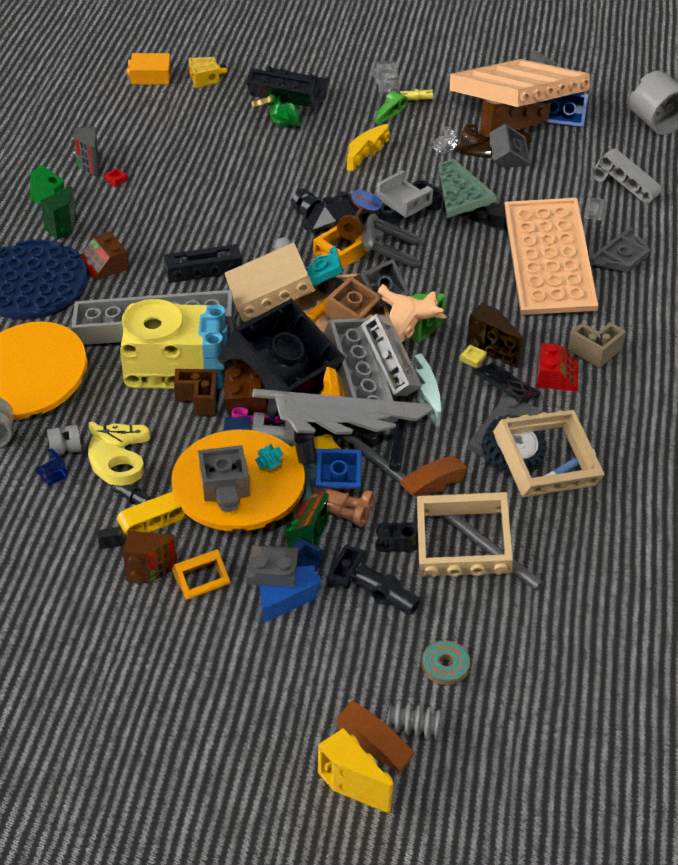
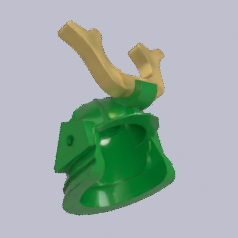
(280, 114)

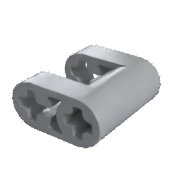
(284, 433)

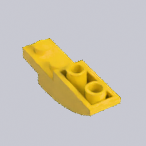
(367, 144)

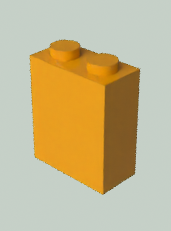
(149, 68)

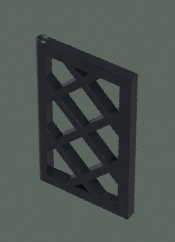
(495, 381)

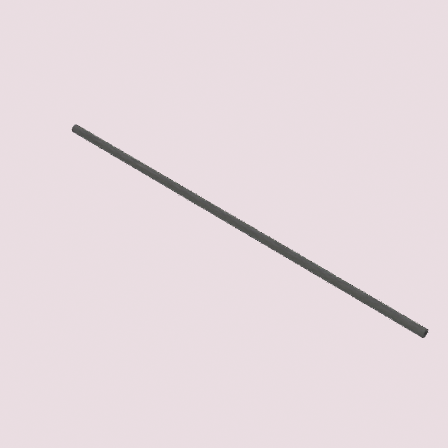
(455, 520)

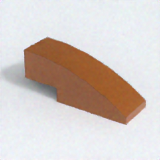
(434, 476)
(375, 736)

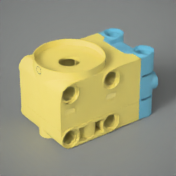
(168, 338)

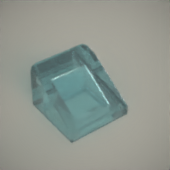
(310, 474)

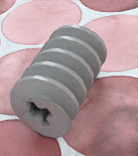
(413, 720)

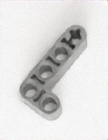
(628, 174)

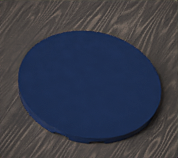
(39, 278)

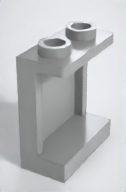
(402, 195)

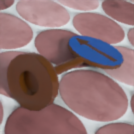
(350, 226)

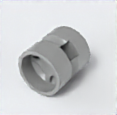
(56, 438)

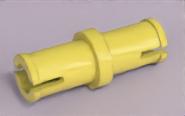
(418, 95)

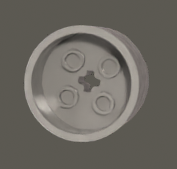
(656, 102)

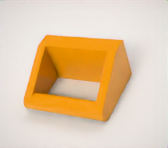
(196, 563)

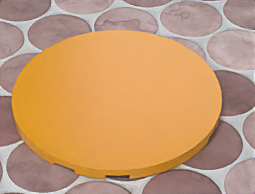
(39, 366)
(271, 492)

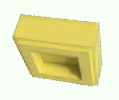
(473, 356)

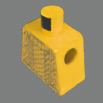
(205, 71)

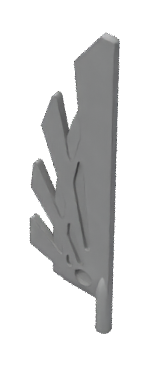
(332, 410)

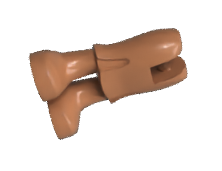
(340, 502)

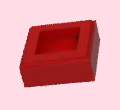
(116, 177)

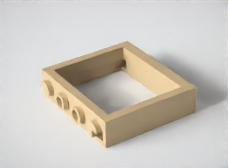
(568, 420)
(458, 505)

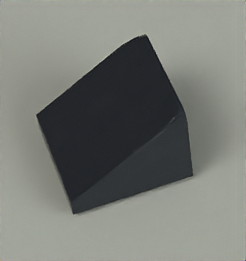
(109, 537)

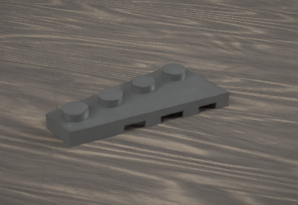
(507, 406)

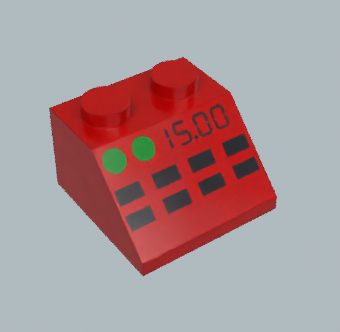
(557, 368)

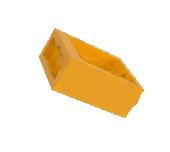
(347, 256)

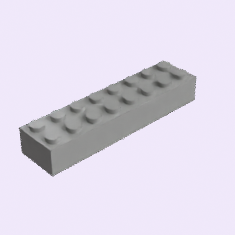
(102, 319)

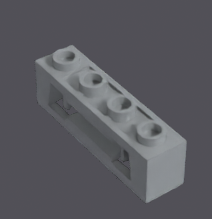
(391, 355)

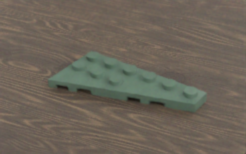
(462, 190)

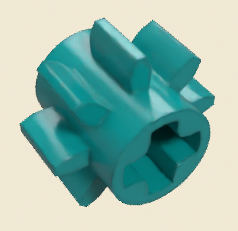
(269, 457)

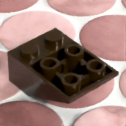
(494, 334)

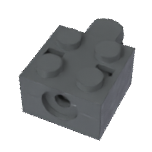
(224, 476)

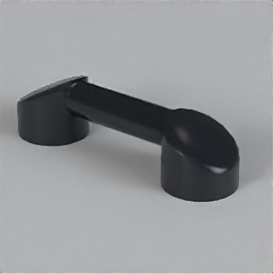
(369, 437)

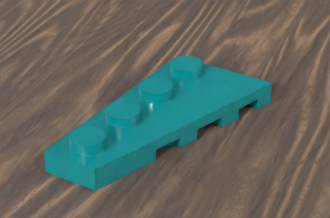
(325, 267)

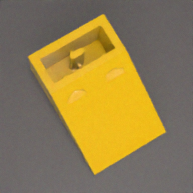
(353, 771)

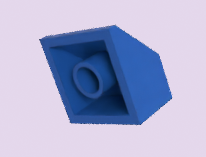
(338, 468)

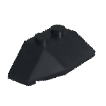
(330, 211)

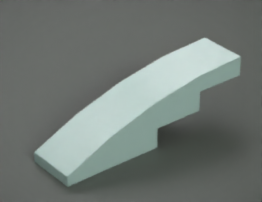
(429, 391)

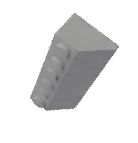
(360, 369)

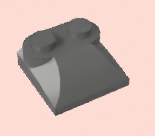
(272, 566)

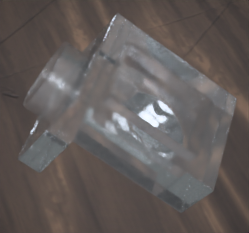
(447, 142)

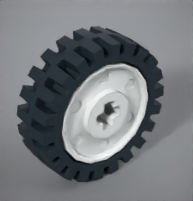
(530, 445)

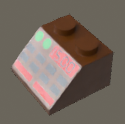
(105, 256)
(148, 556)

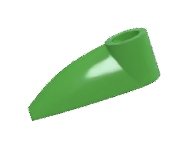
(394, 104)

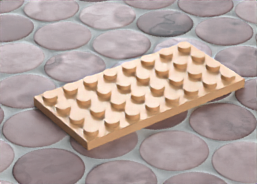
(550, 256)

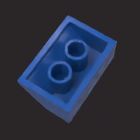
(568, 110)

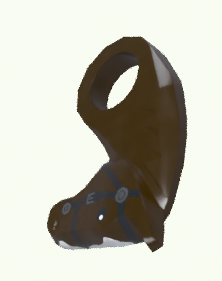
(477, 145)

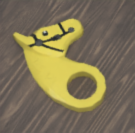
(108, 450)

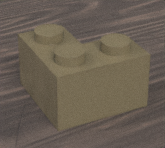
(596, 345)

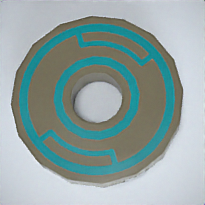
(445, 651)

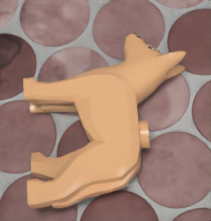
(408, 310)

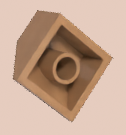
(351, 300)

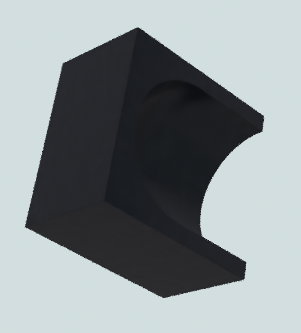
(283, 351)

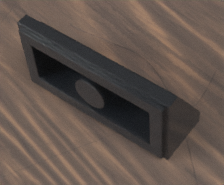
(345, 566)

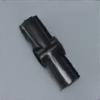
(386, 589)

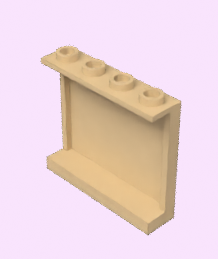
(268, 282)

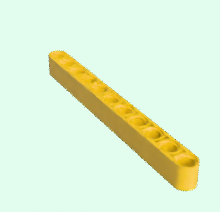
(165, 510)

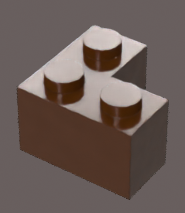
(199, 387)

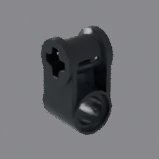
(399, 537)

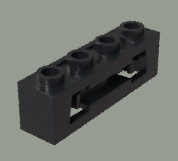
(201, 263)

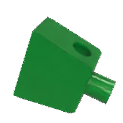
(44, 184)

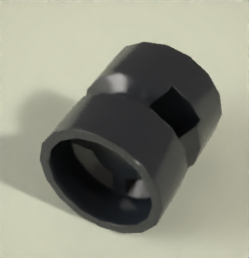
(304, 201)

